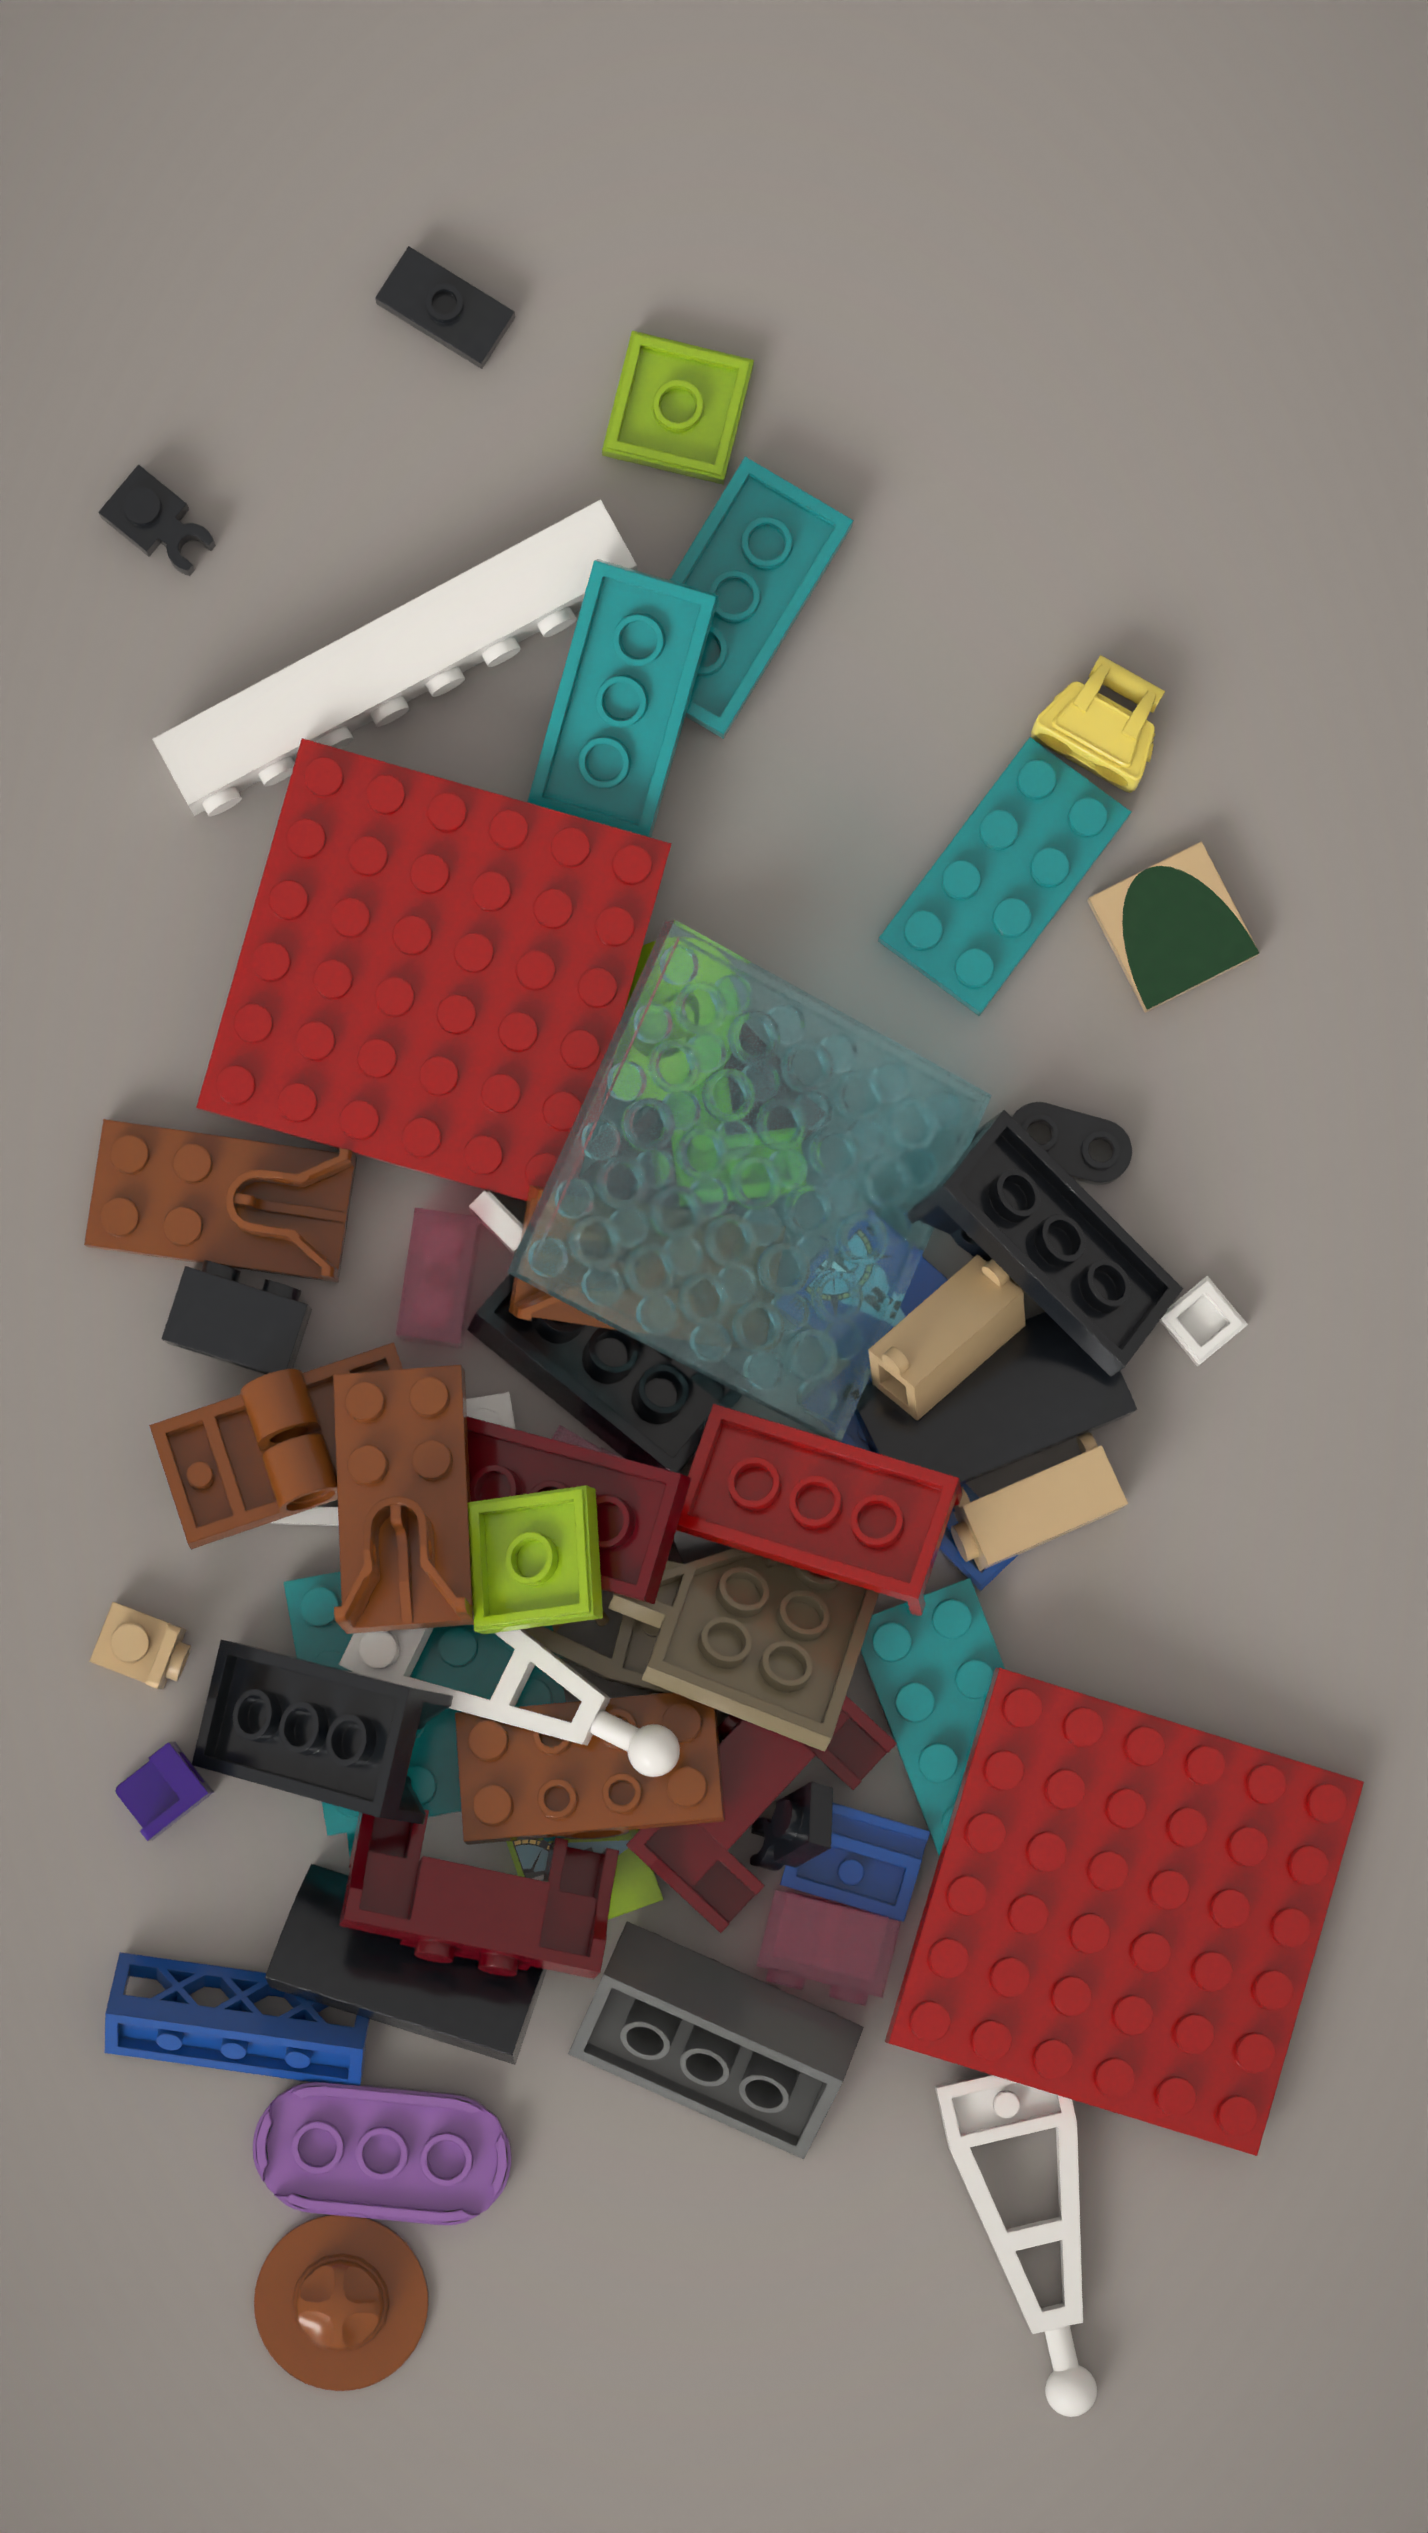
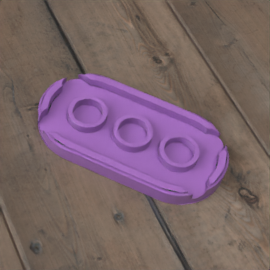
(382, 2153)

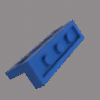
(233, 2033)

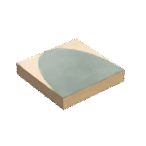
(1173, 927)

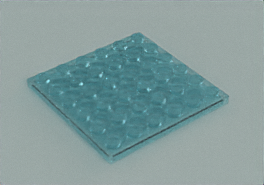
(748, 1181)

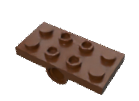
(259, 1450)
(546, 1787)

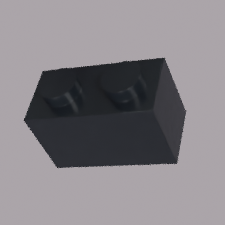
(236, 1320)

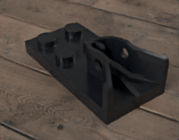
(1051, 1241)
(314, 1730)

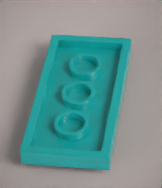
(763, 559)
(623, 698)
(1004, 876)
(932, 1690)

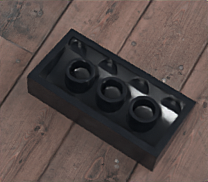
(608, 1381)
(1013, 1406)
(391, 1985)

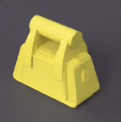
(1100, 731)

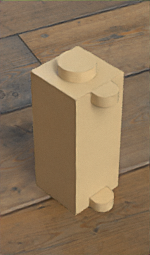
(947, 1336)
(1038, 1507)

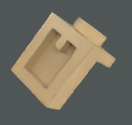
(141, 1646)

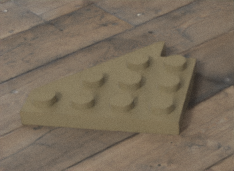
(757, 1640)

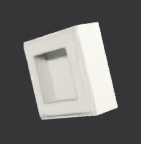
(498, 1220)
(1202, 1321)

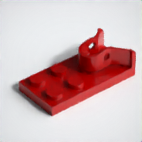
(818, 1504)

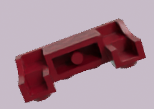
(754, 1773)
(478, 1911)

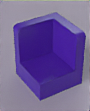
(163, 1790)

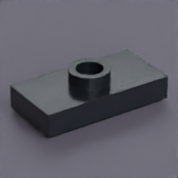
(445, 307)

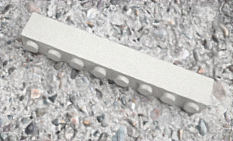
(391, 662)

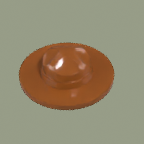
(341, 2302)

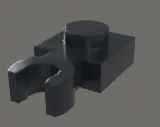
(151, 516)
(797, 1829)

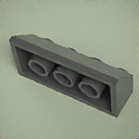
(716, 2040)

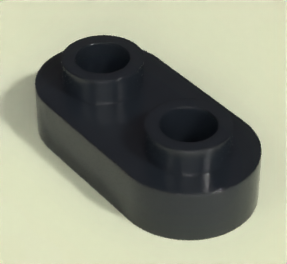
(1071, 1139)

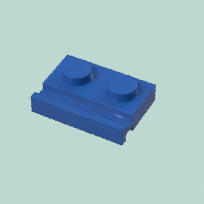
(868, 1865)

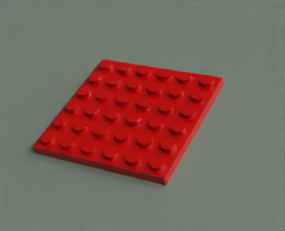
(430, 971)
(1125, 1911)

